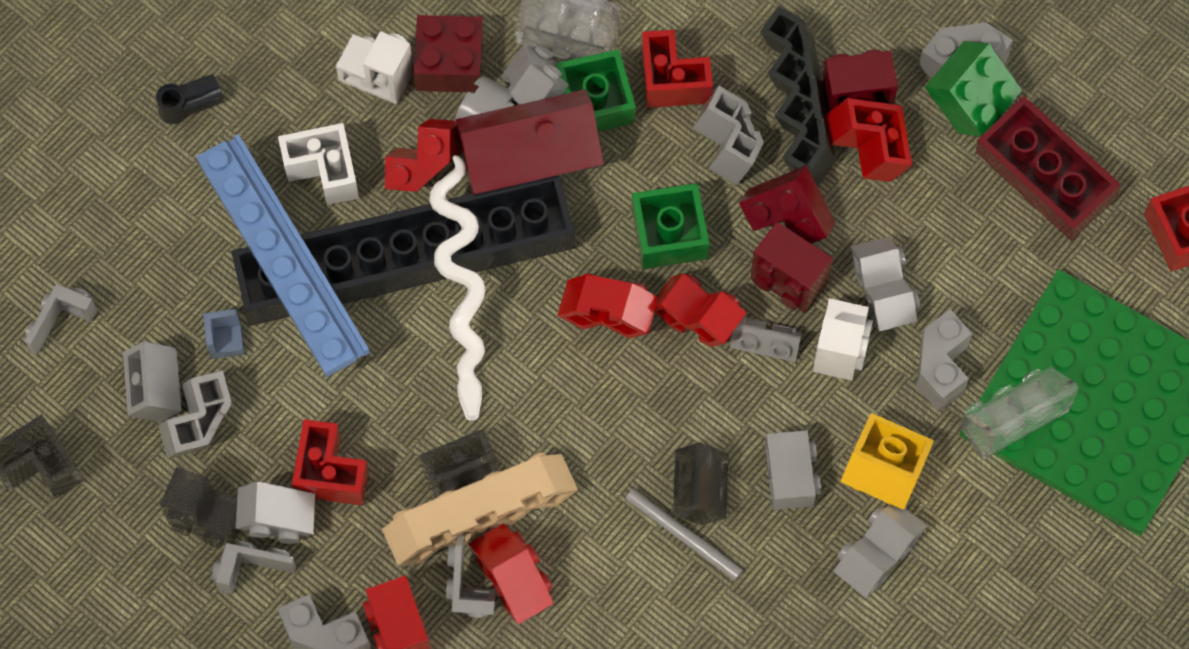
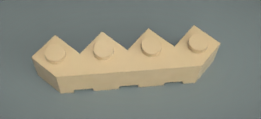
(469, 511)

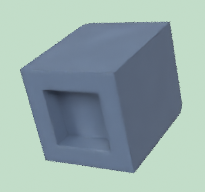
(223, 334)

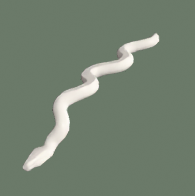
(468, 386)

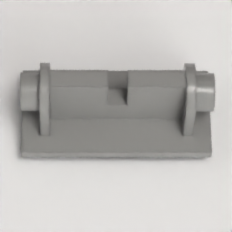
(779, 342)

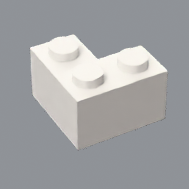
(377, 65)
(322, 154)
(843, 339)

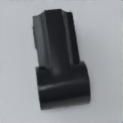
(190, 98)

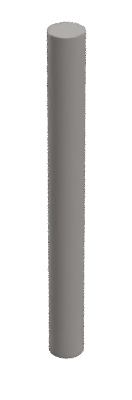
(684, 534)

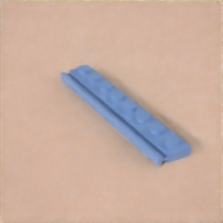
(283, 255)

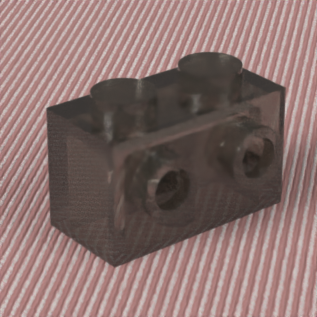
(458, 463)
(700, 483)

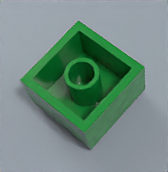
(606, 85)
(973, 88)
(670, 226)

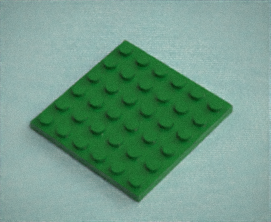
(1130, 410)

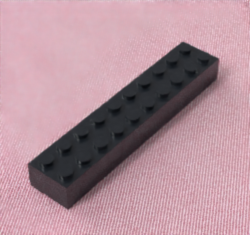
(399, 247)

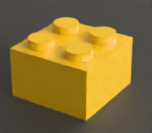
(887, 461)

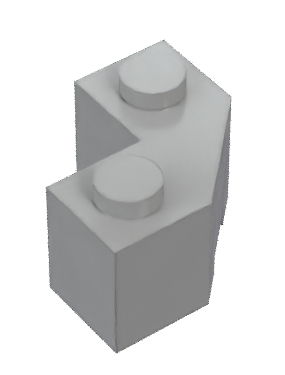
(950, 38)
(533, 75)
(728, 123)
(881, 277)
(938, 375)
(207, 405)
(885, 543)
(308, 632)

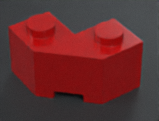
(414, 168)
(608, 302)
(689, 307)

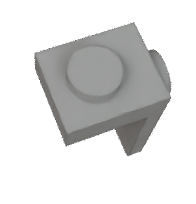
(74, 302)
(227, 569)
(473, 601)

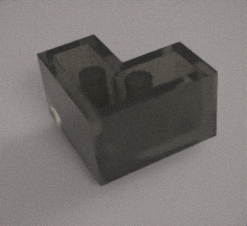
(37, 450)
(198, 509)

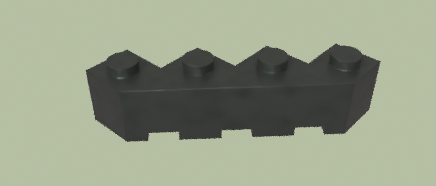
(805, 108)

